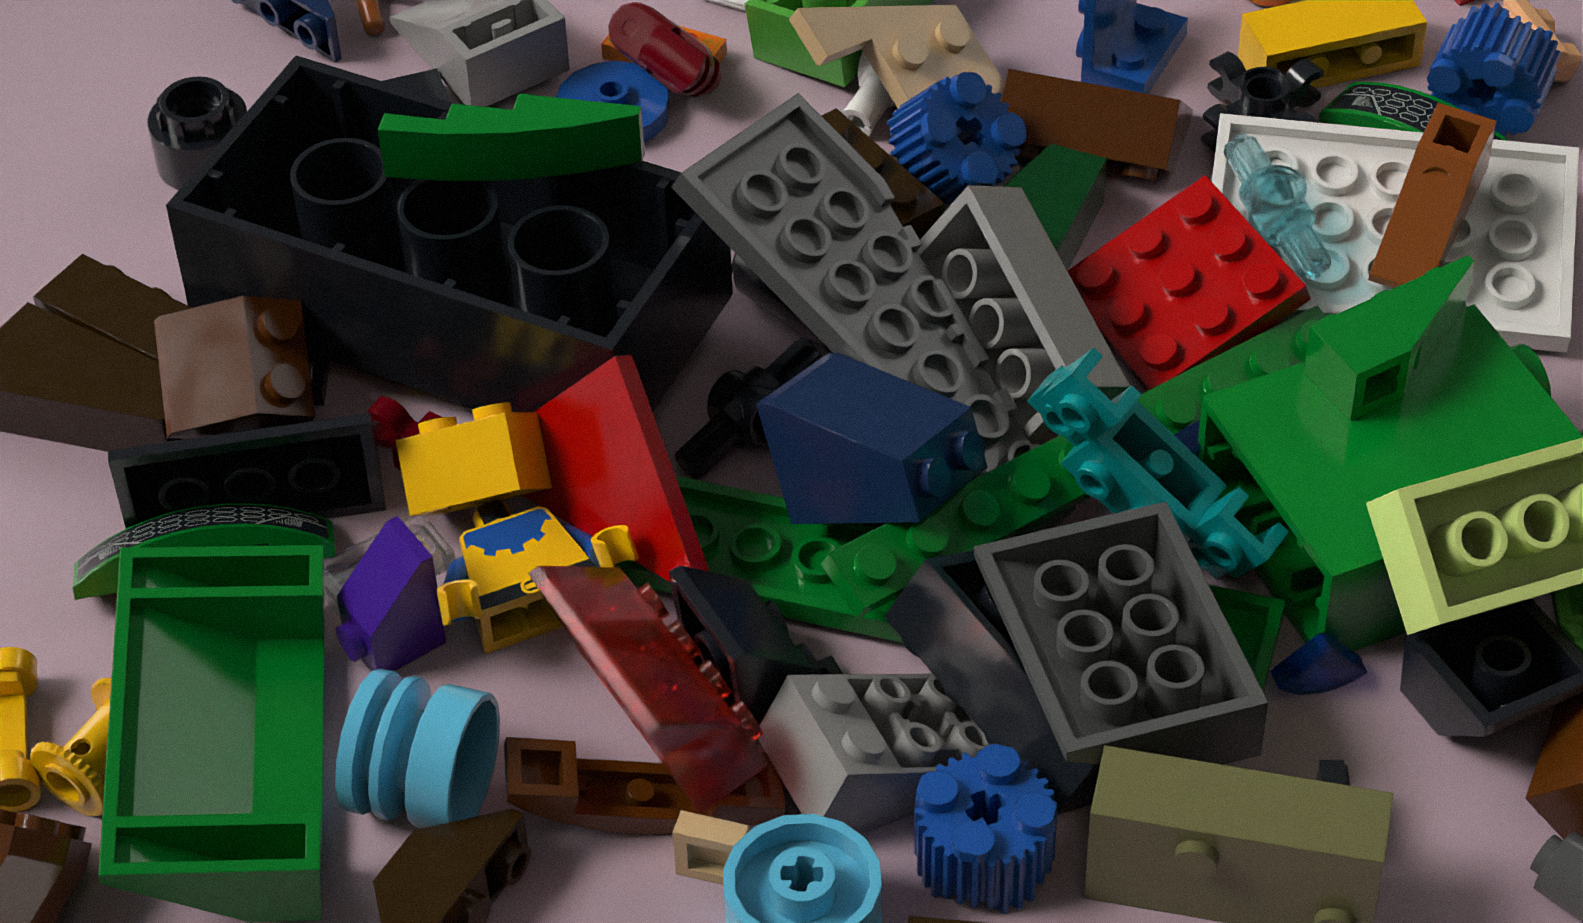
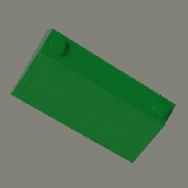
(218, 730)

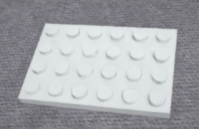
(1514, 229)

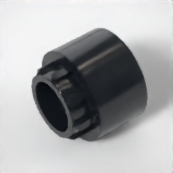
(189, 125)

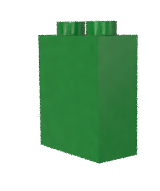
(1320, 469)

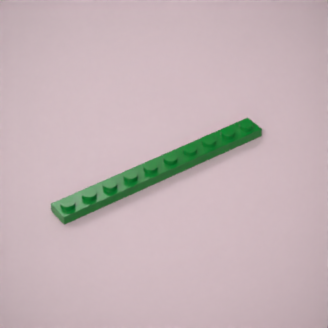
(1035, 483)

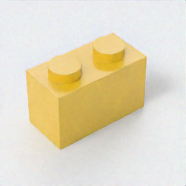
(473, 461)

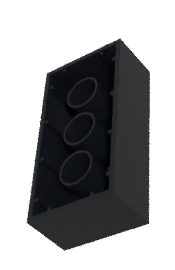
(438, 281)

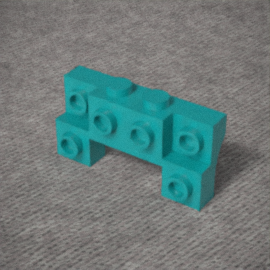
(1136, 462)

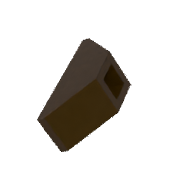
(453, 870)

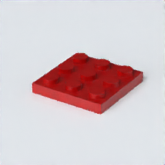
(1185, 285)

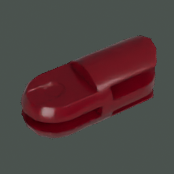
(664, 50)

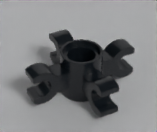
(1260, 92)

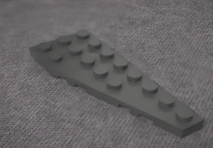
(835, 253)

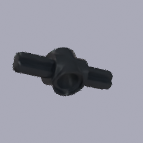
(734, 408)

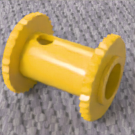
(78, 769)

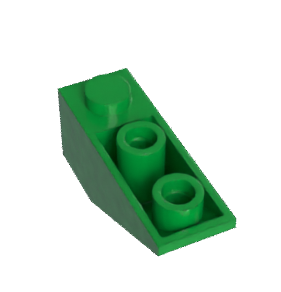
(1385, 342)

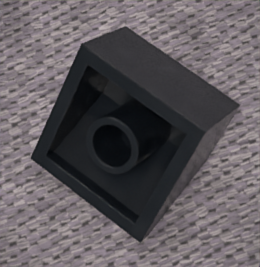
(739, 636)
(1490, 670)

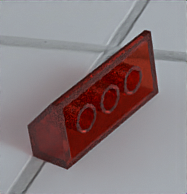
(655, 680)

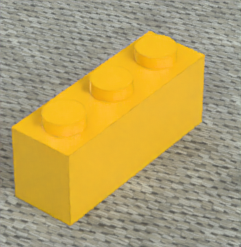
(1338, 35)

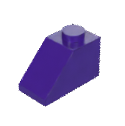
(391, 602)

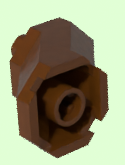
(38, 866)

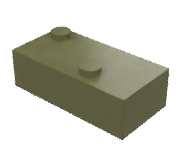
(1233, 842)

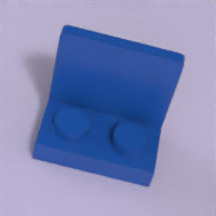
(1127, 43)

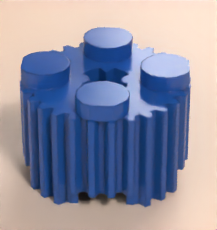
(1495, 68)
(956, 136)
(985, 829)

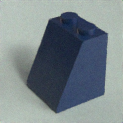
(867, 445)

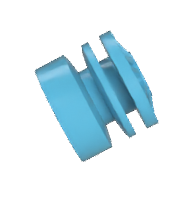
(417, 750)

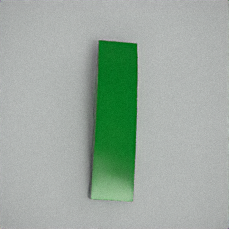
(531, 141)

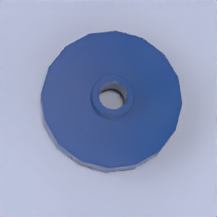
(621, 84)

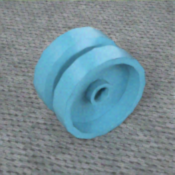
(802, 873)

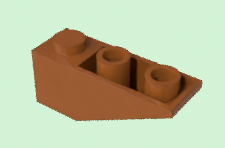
(1434, 195)

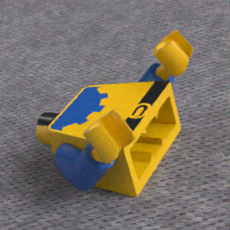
(495, 563)

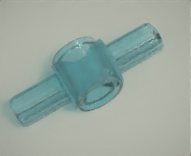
(1277, 205)

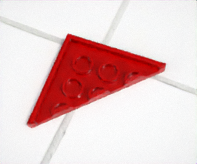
(614, 467)

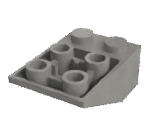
(487, 45)
(863, 742)

